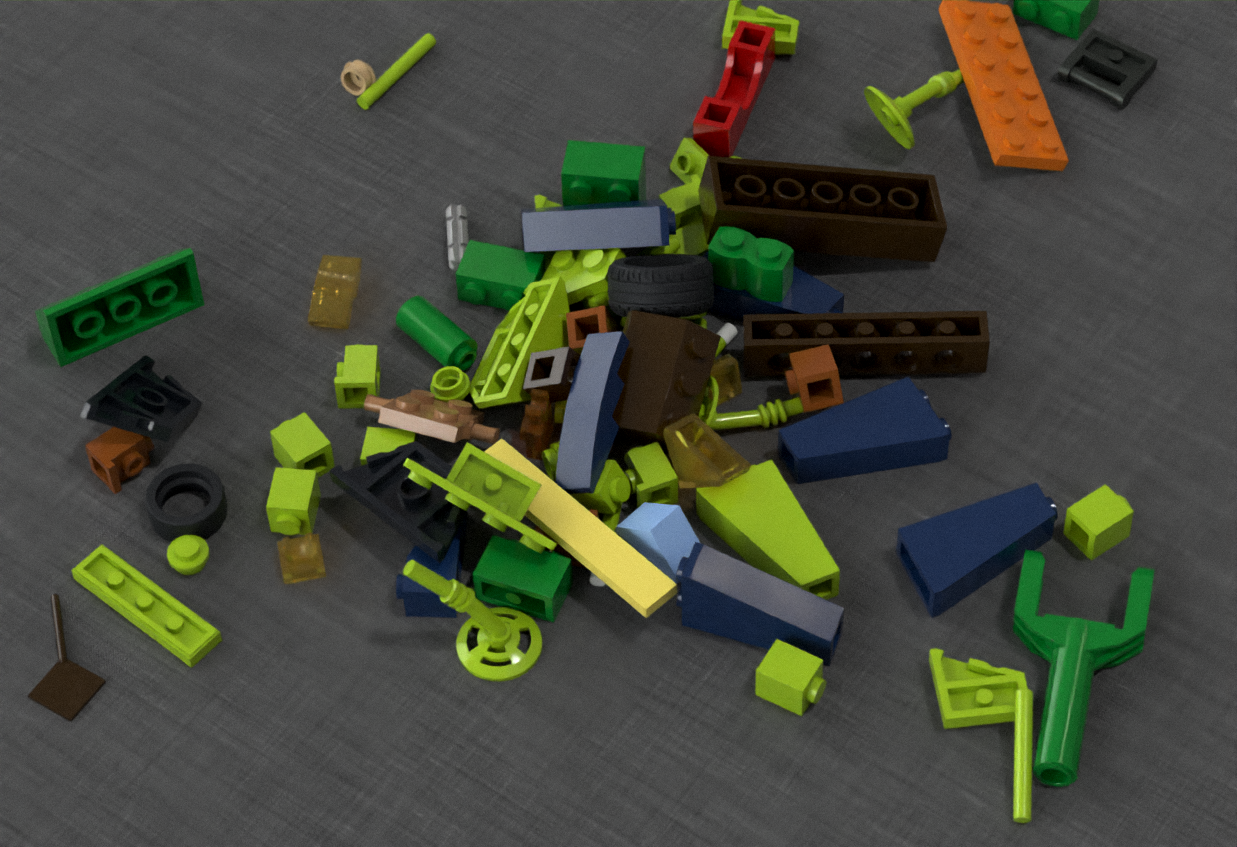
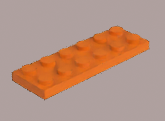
(1002, 85)

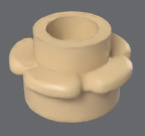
(357, 77)

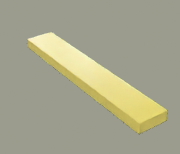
(590, 539)

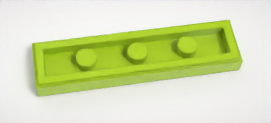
(147, 605)

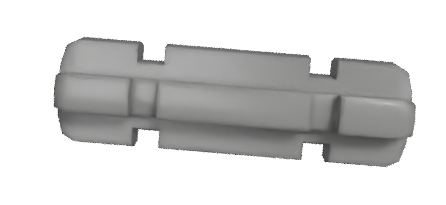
(456, 234)

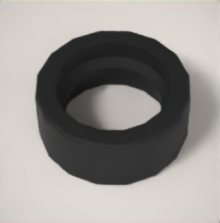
(180, 479)

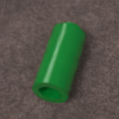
(436, 333)

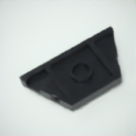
(143, 403)
(403, 504)

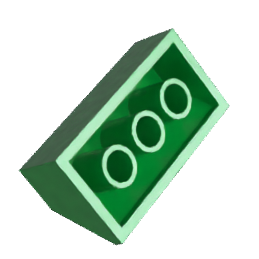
(121, 307)

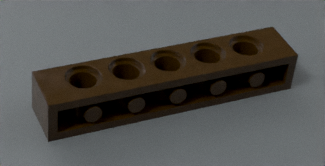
(870, 341)

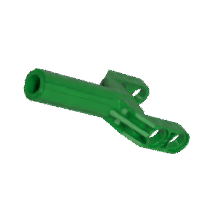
(1074, 652)

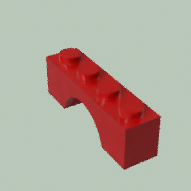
(747, 66)

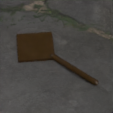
(67, 685)

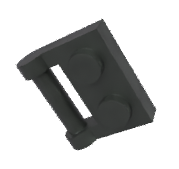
(1112, 60)

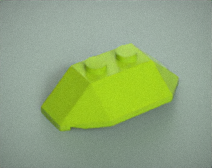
(529, 327)

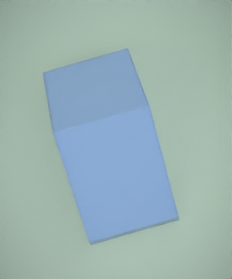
(659, 535)

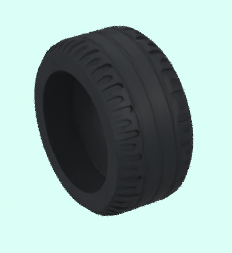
(661, 285)

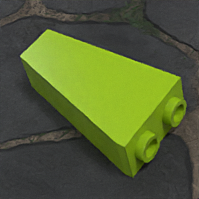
(769, 529)

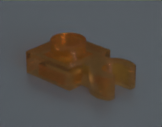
(537, 424)

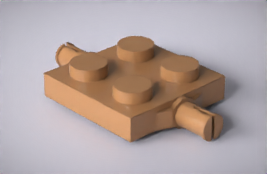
(431, 417)

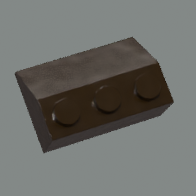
(662, 375)

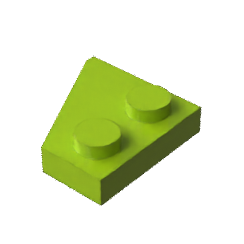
(785, 27)
(583, 270)
(974, 691)

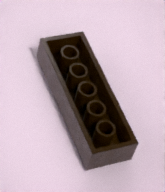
(825, 207)

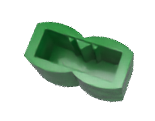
(751, 264)

